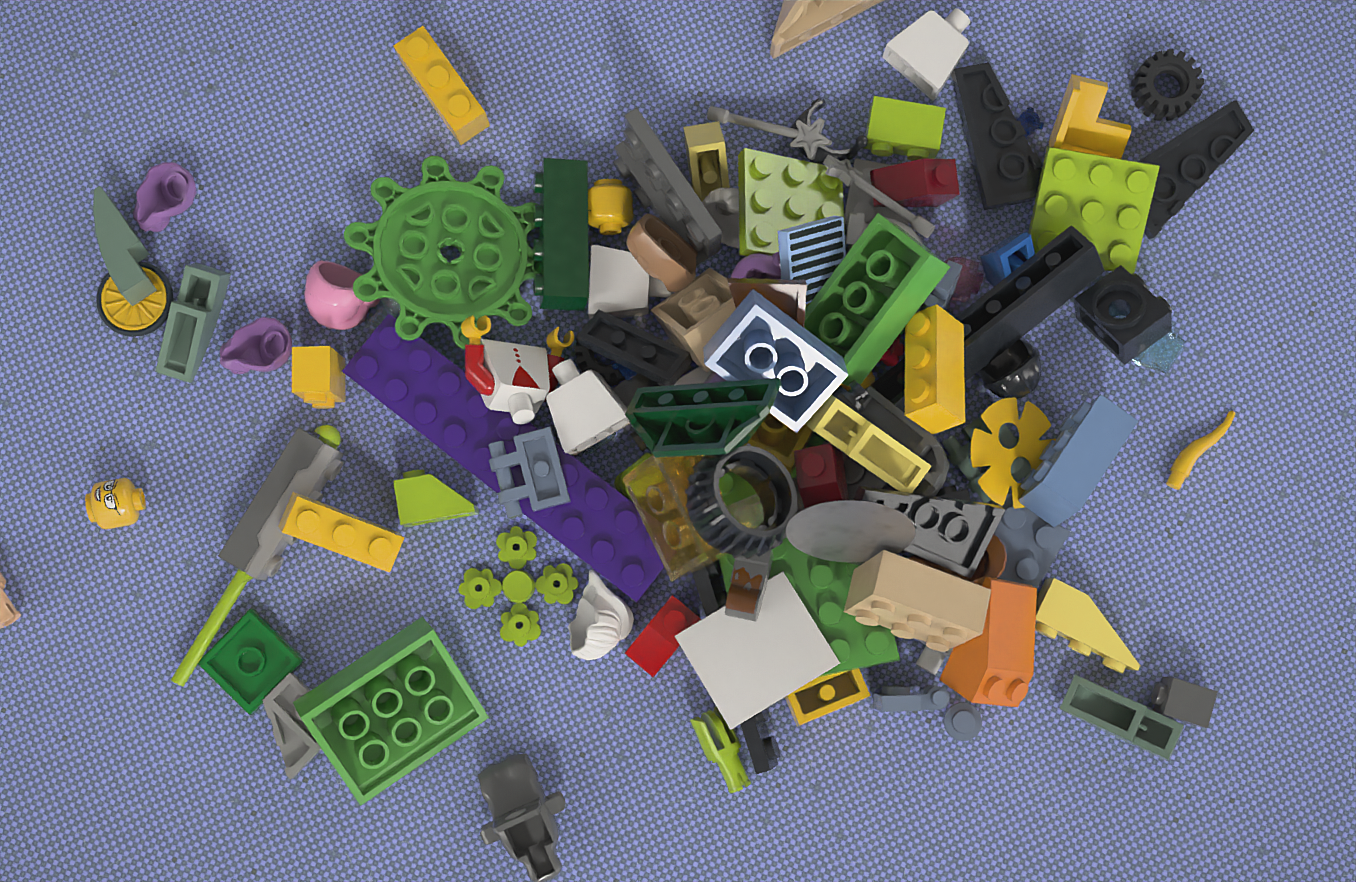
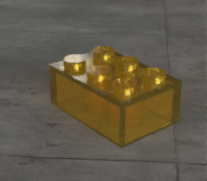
(661, 501)

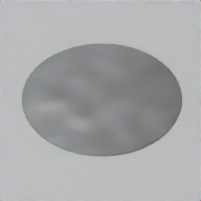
(849, 530)

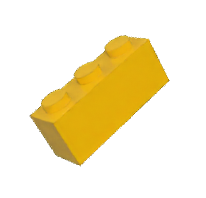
(441, 85)
(934, 370)
(340, 532)

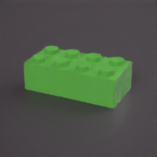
(873, 295)

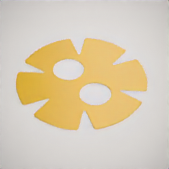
(987, 449)

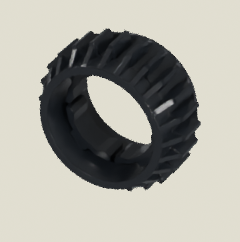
(713, 520)

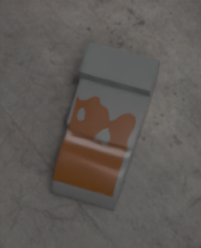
(748, 586)

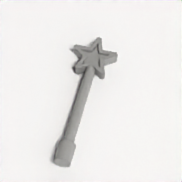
(806, 136)
(849, 175)

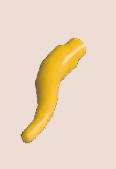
(1188, 456)

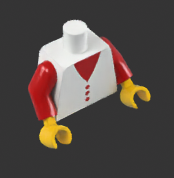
(511, 374)

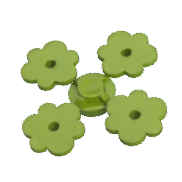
(518, 586)

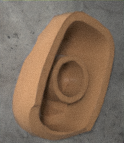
(662, 253)

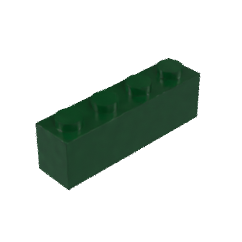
(563, 234)

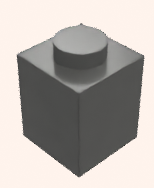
(1184, 701)

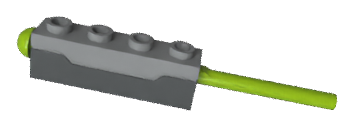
(257, 540)

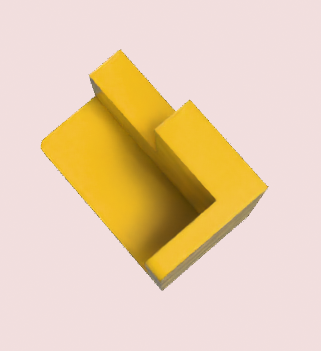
(1078, 121)

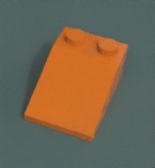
(1001, 660)

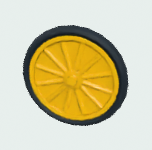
(143, 316)

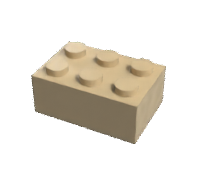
(696, 313)
(917, 601)

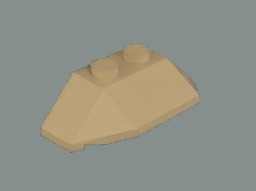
(809, 18)

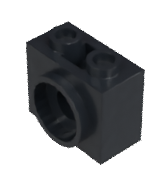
(1126, 295)

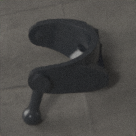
(823, 151)

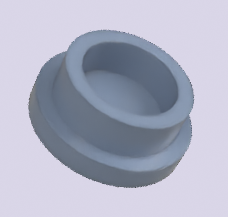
(962, 721)

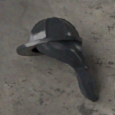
(1013, 371)

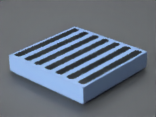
(812, 252)

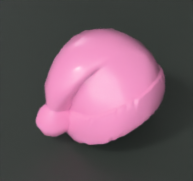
(332, 298)

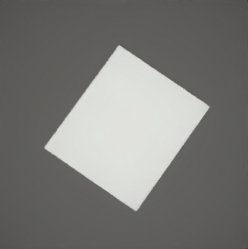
(757, 662)

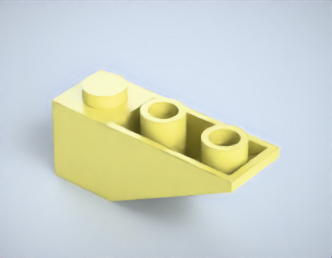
(1075, 617)

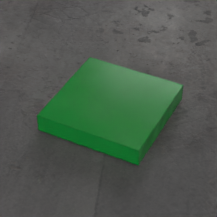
(250, 661)

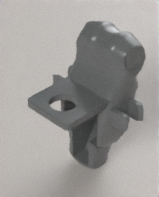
(522, 815)

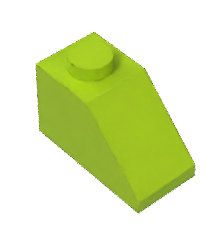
(428, 500)

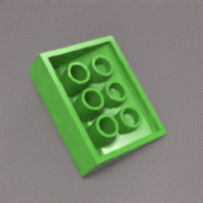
(390, 710)

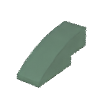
(120, 249)
(192, 321)
(1122, 717)

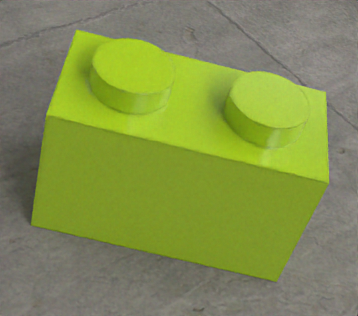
(904, 128)

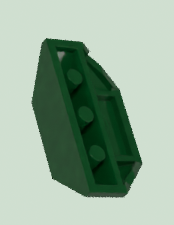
(701, 416)

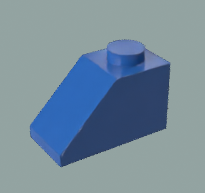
(1007, 257)

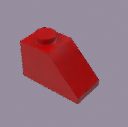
(658, 638)

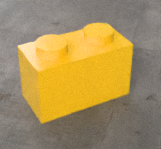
(318, 376)
(826, 695)

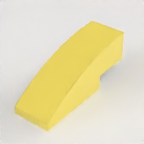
(868, 445)

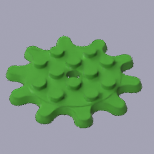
(438, 215)

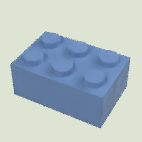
(767, 343)
(1076, 460)

